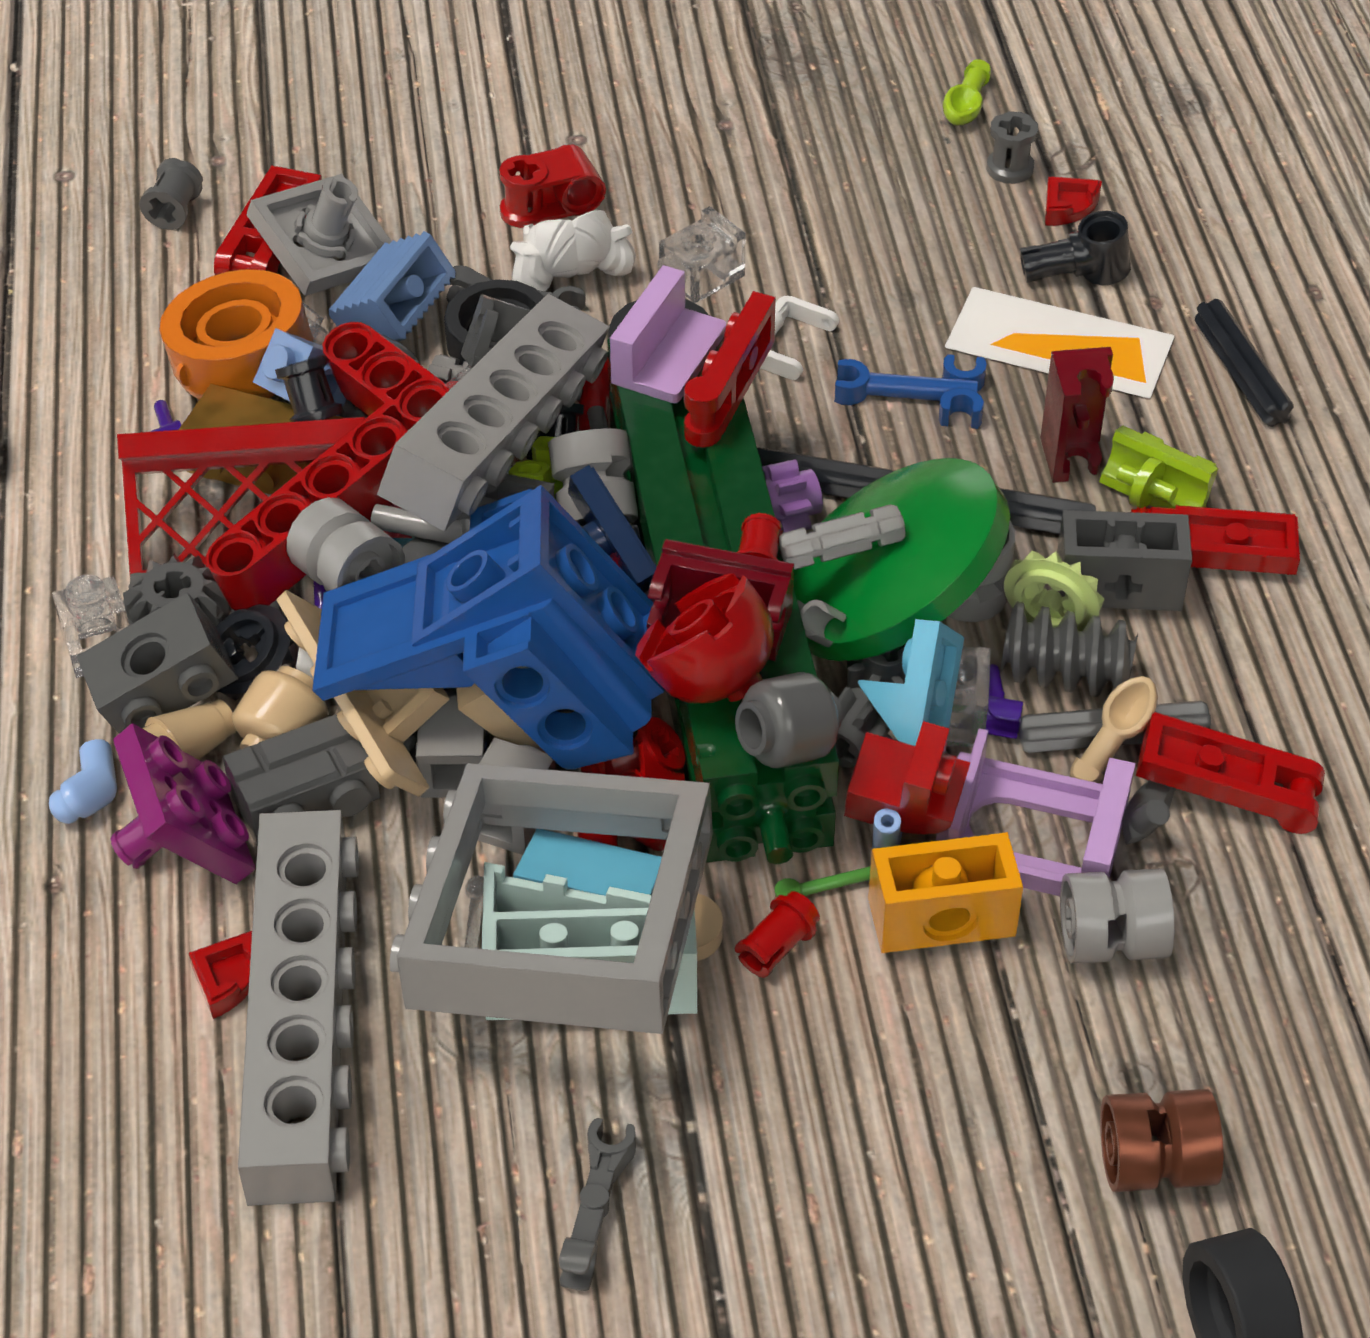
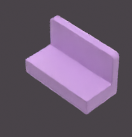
(662, 341)

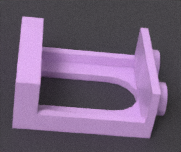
(1007, 783)

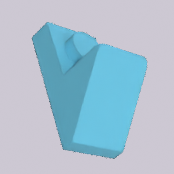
(931, 673)

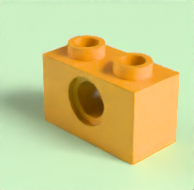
(944, 892)

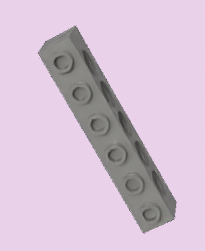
(494, 413)
(298, 900)

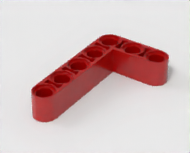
(395, 394)

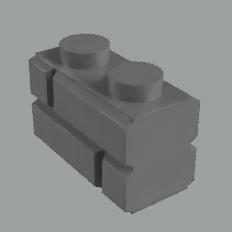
(301, 772)

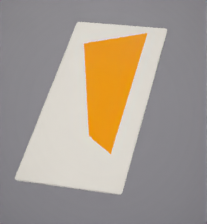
(1028, 332)

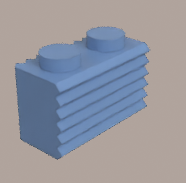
(395, 287)

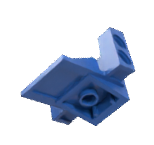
(509, 596)

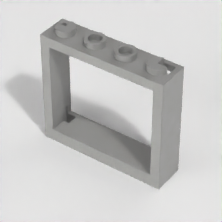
(551, 986)

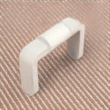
(804, 312)

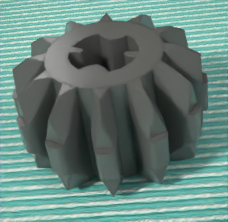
(169, 581)

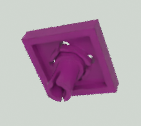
(179, 808)

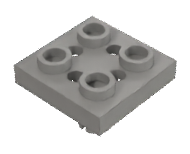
(331, 213)

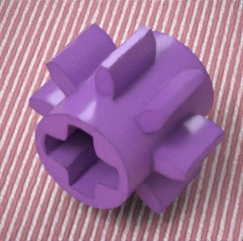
(793, 494)

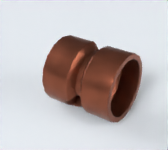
(1186, 1144)

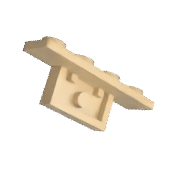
(373, 717)

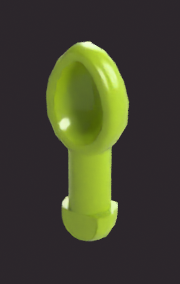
(964, 100)

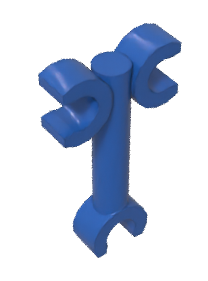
(955, 389)

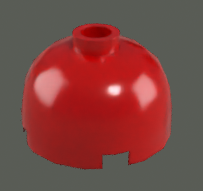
(713, 644)

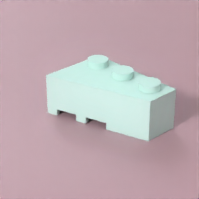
(575, 924)

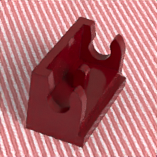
(1075, 408)
(690, 566)

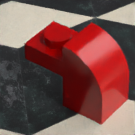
(911, 779)

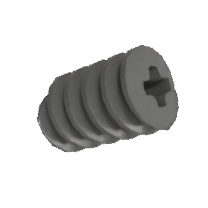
(1067, 650)

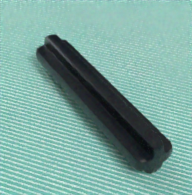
(1244, 362)

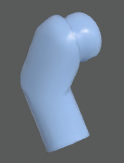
(88, 789)

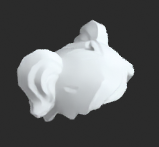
(571, 248)

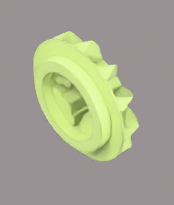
(1027, 580)

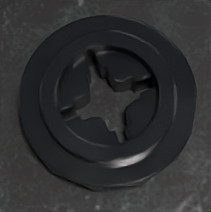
(256, 627)

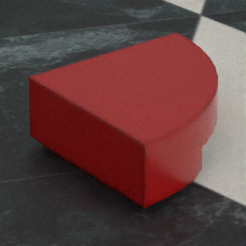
(1070, 199)
(223, 972)

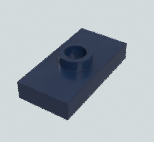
(610, 527)

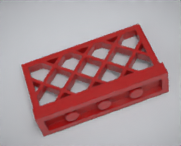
(207, 450)

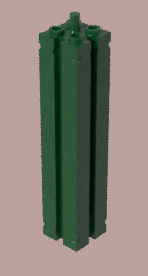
(703, 501)

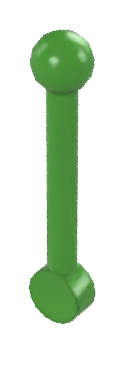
(787, 885)

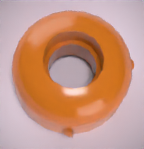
(224, 326)

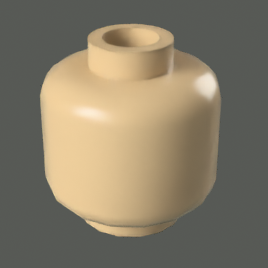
(277, 705)

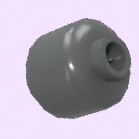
(788, 720)

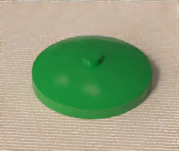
(951, 542)

